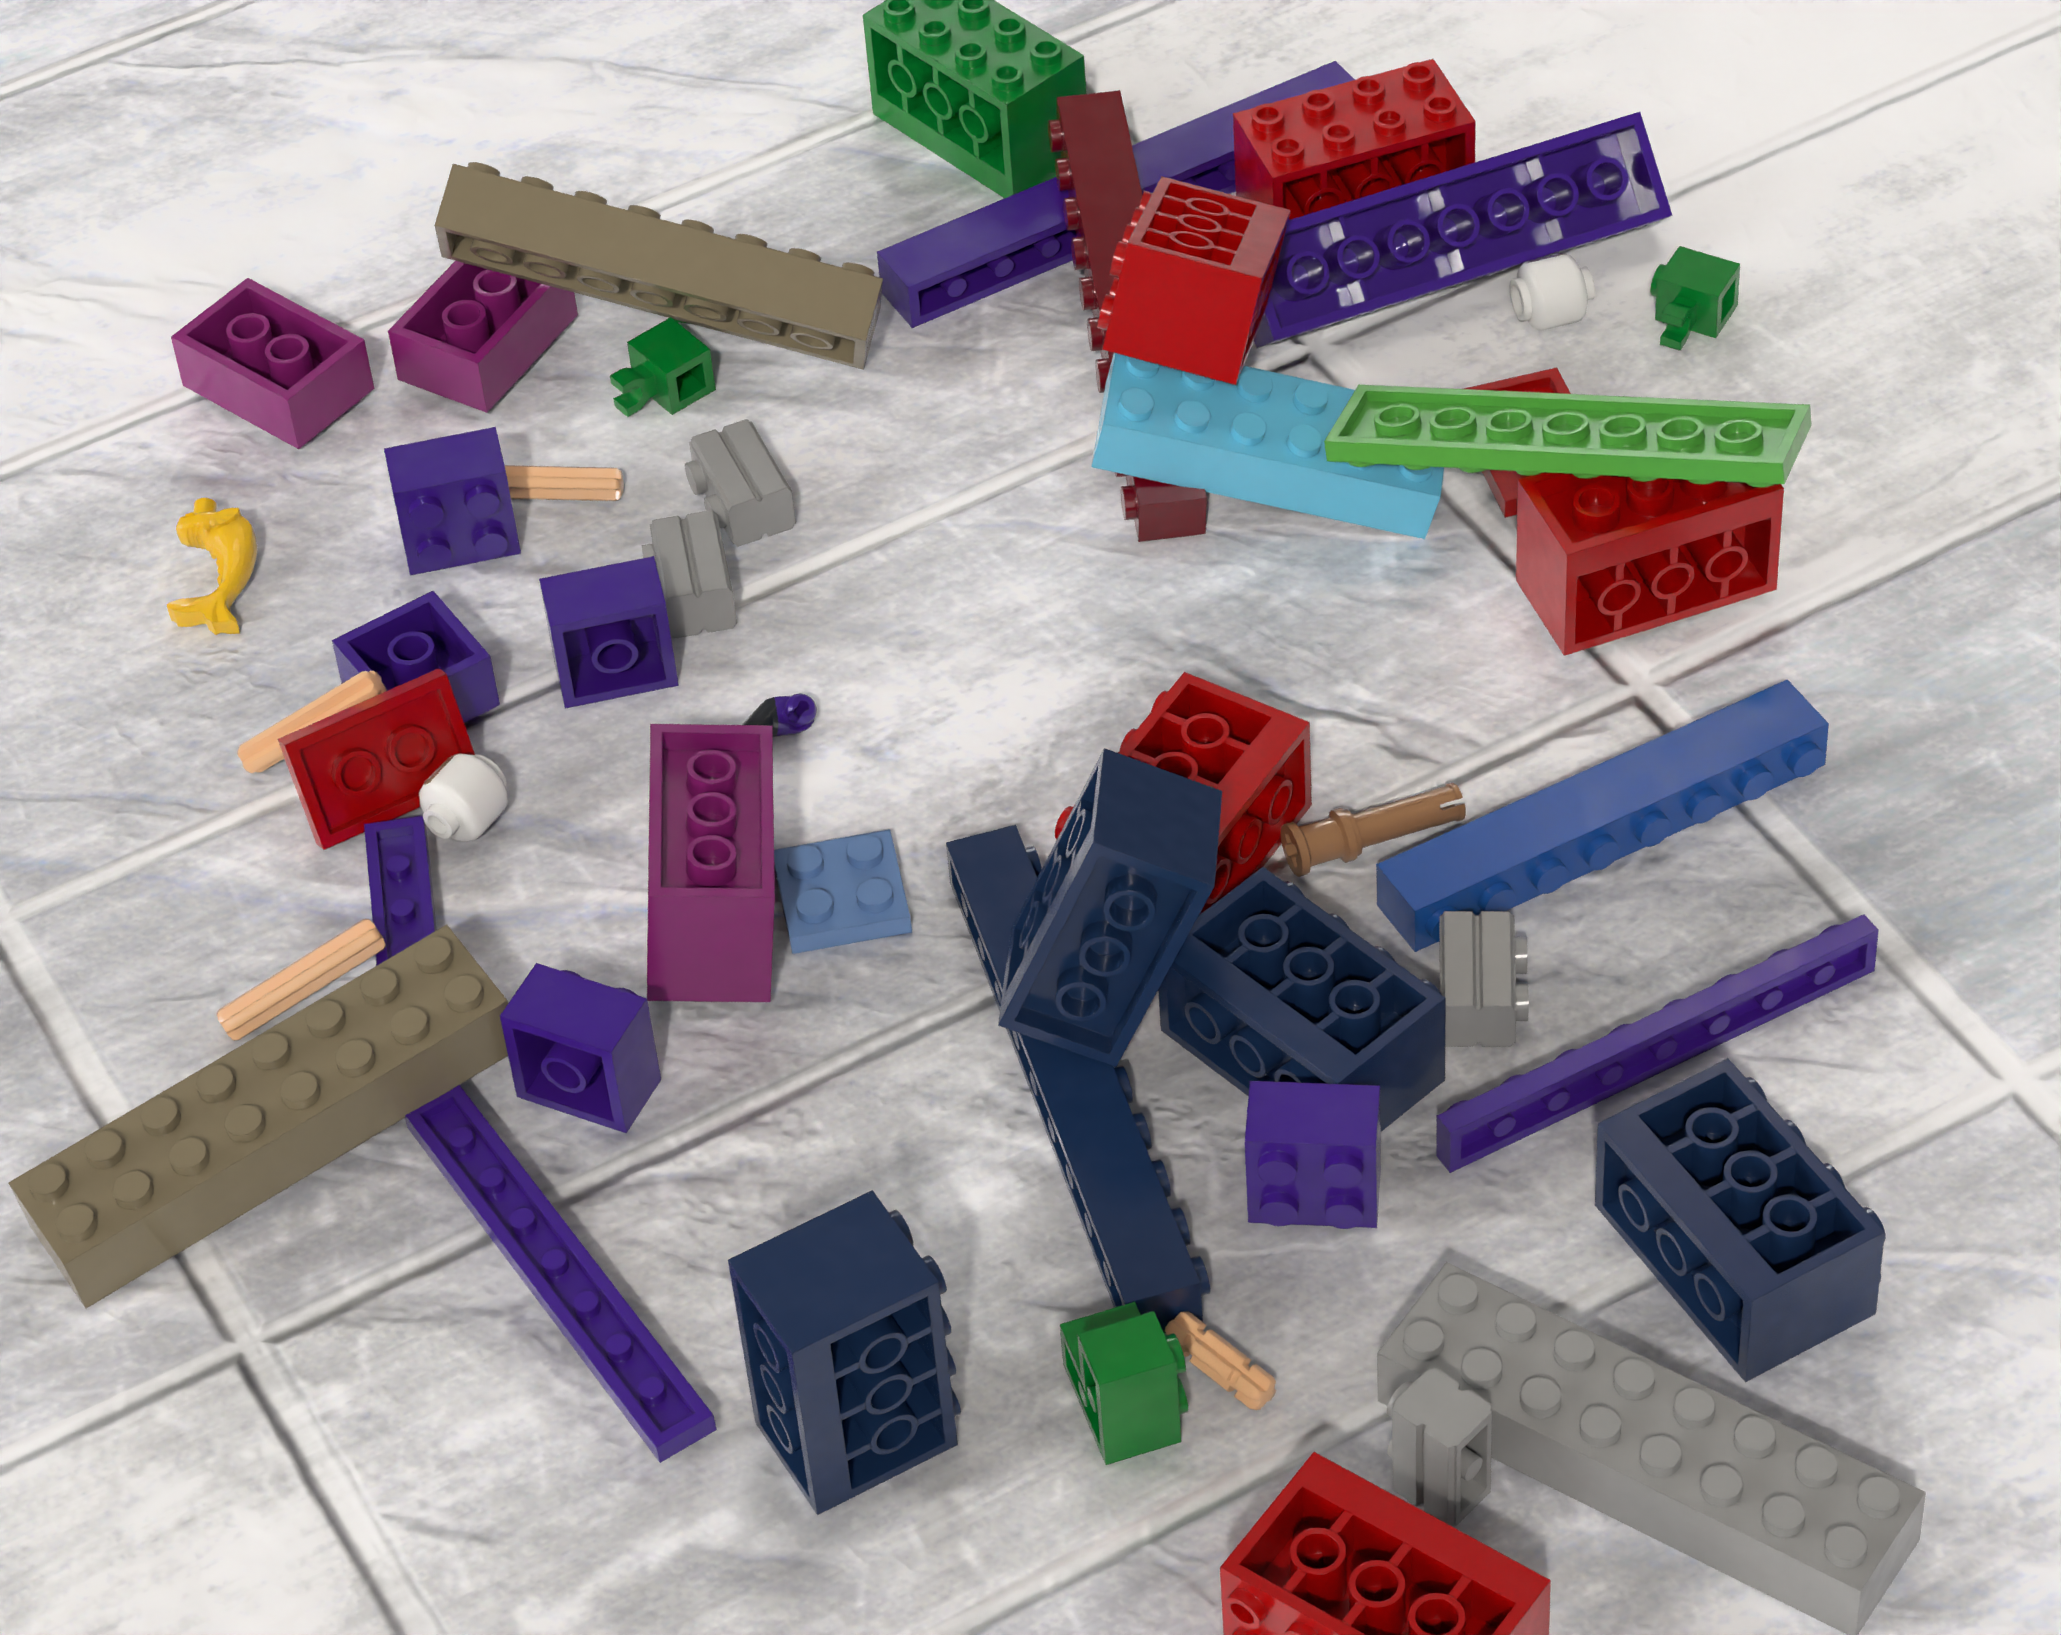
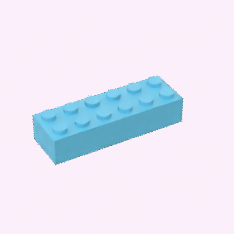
(1253, 445)

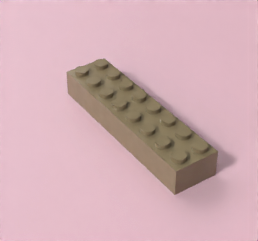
(659, 264)
(264, 1116)

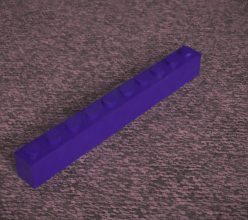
(1028, 229)

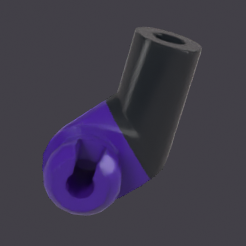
(785, 714)

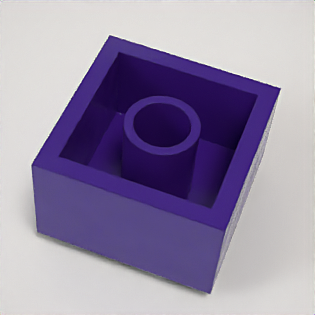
(452, 500)
(609, 632)
(418, 641)
(581, 1047)
(1313, 1154)

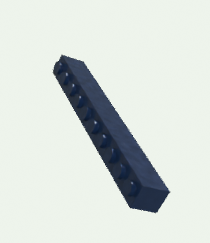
(1083, 1107)

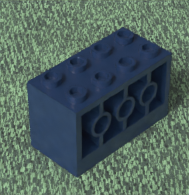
(1111, 907)
(1300, 998)
(1739, 1218)
(846, 1350)

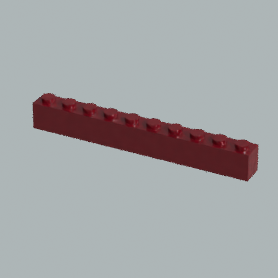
(1103, 194)

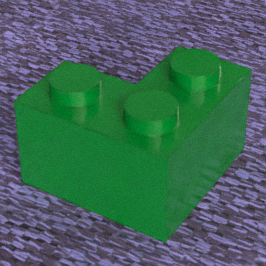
(1126, 1380)

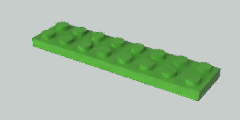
(1570, 434)

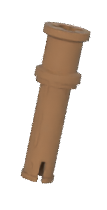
(1346, 834)

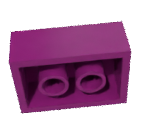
(477, 333)
(273, 362)

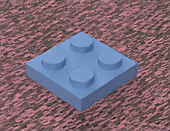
(841, 891)

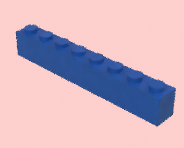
(1604, 813)

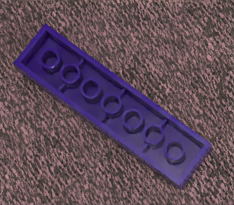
(1463, 226)

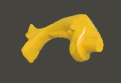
(234, 544)

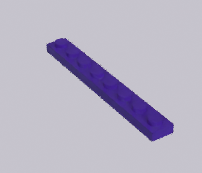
(1655, 1043)
(561, 1274)

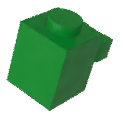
(1694, 295)
(664, 366)

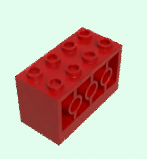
(1352, 139)
(1193, 279)
(1638, 554)
(1236, 747)
(1367, 1563)

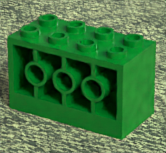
(971, 85)

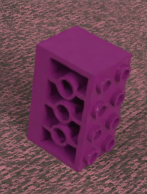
(710, 863)

